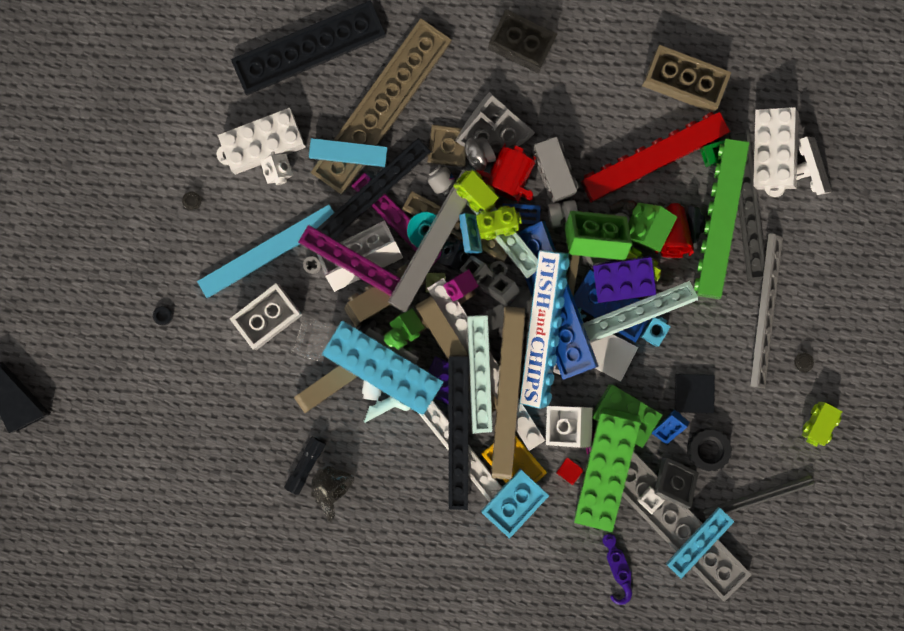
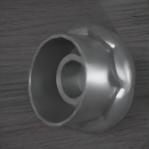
(479, 153)

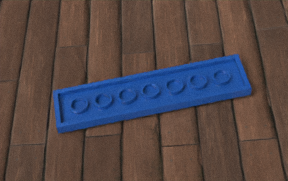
(574, 348)

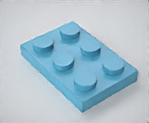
(514, 503)

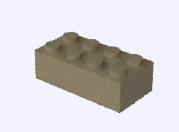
(686, 79)

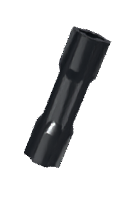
(311, 454)

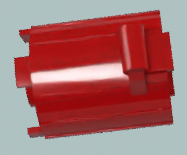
(510, 173)

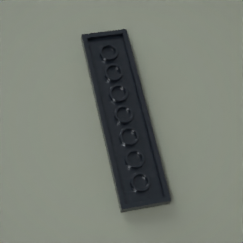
(308, 47)

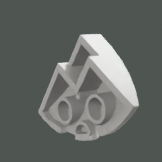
(495, 124)

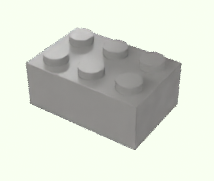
(554, 170)

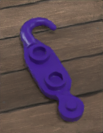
(619, 568)

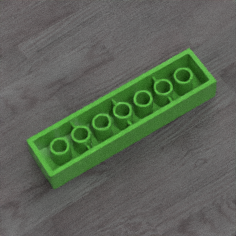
(722, 220)

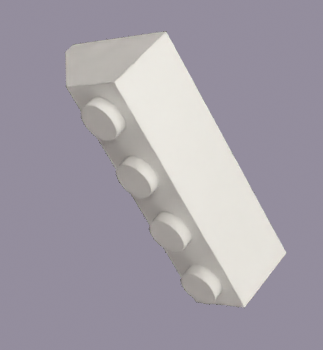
(373, 244)

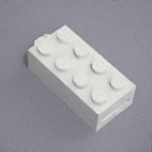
(258, 140)
(776, 150)

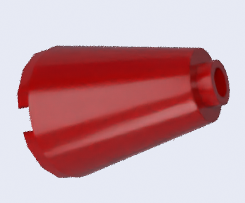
(679, 239)

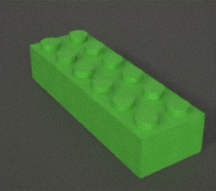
(607, 469)

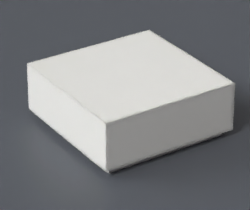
(650, 500)

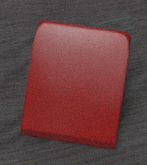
(569, 471)

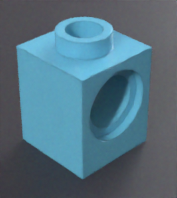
(647, 334)

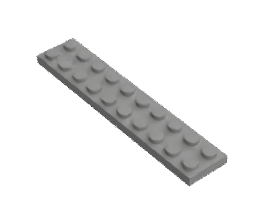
(676, 525)

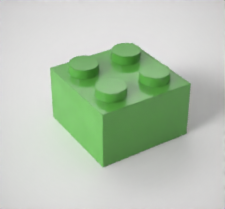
(650, 226)

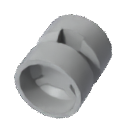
(559, 213)

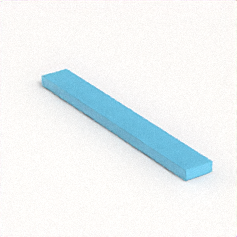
(261, 254)

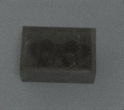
(522, 41)

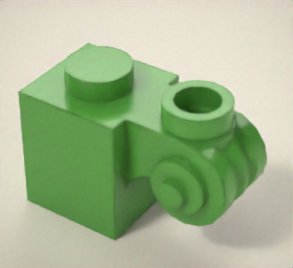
(404, 327)

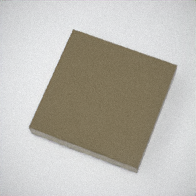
(445, 148)

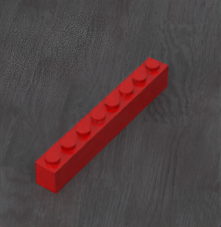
(654, 157)

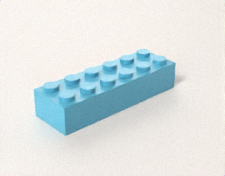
(382, 368)

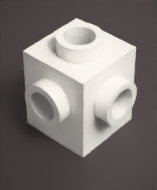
(276, 169)

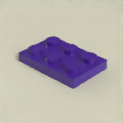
(624, 279)

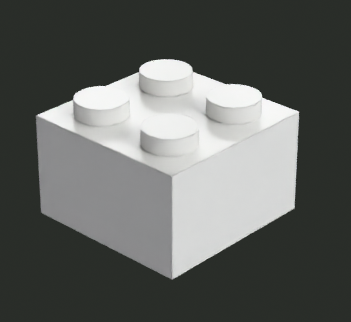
(569, 426)

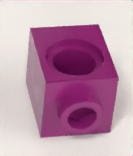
(460, 285)

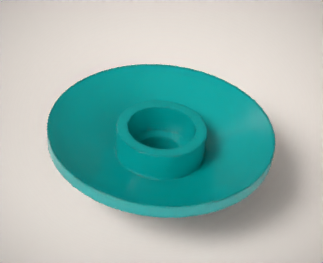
(416, 226)

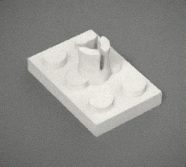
(813, 166)

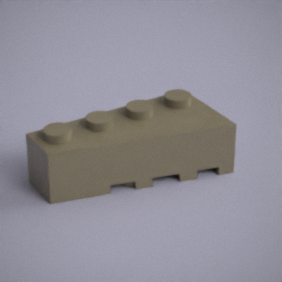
(370, 302)

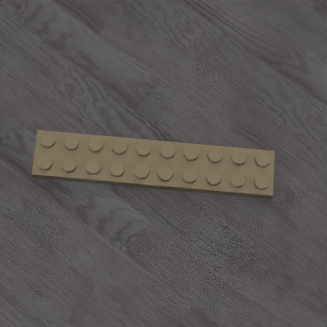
(385, 100)

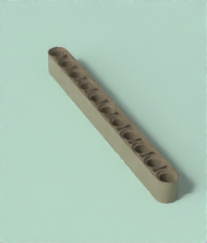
(340, 377)

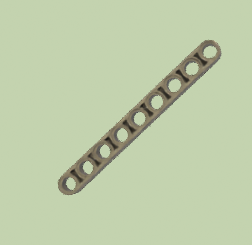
(508, 392)

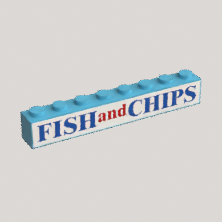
(544, 328)

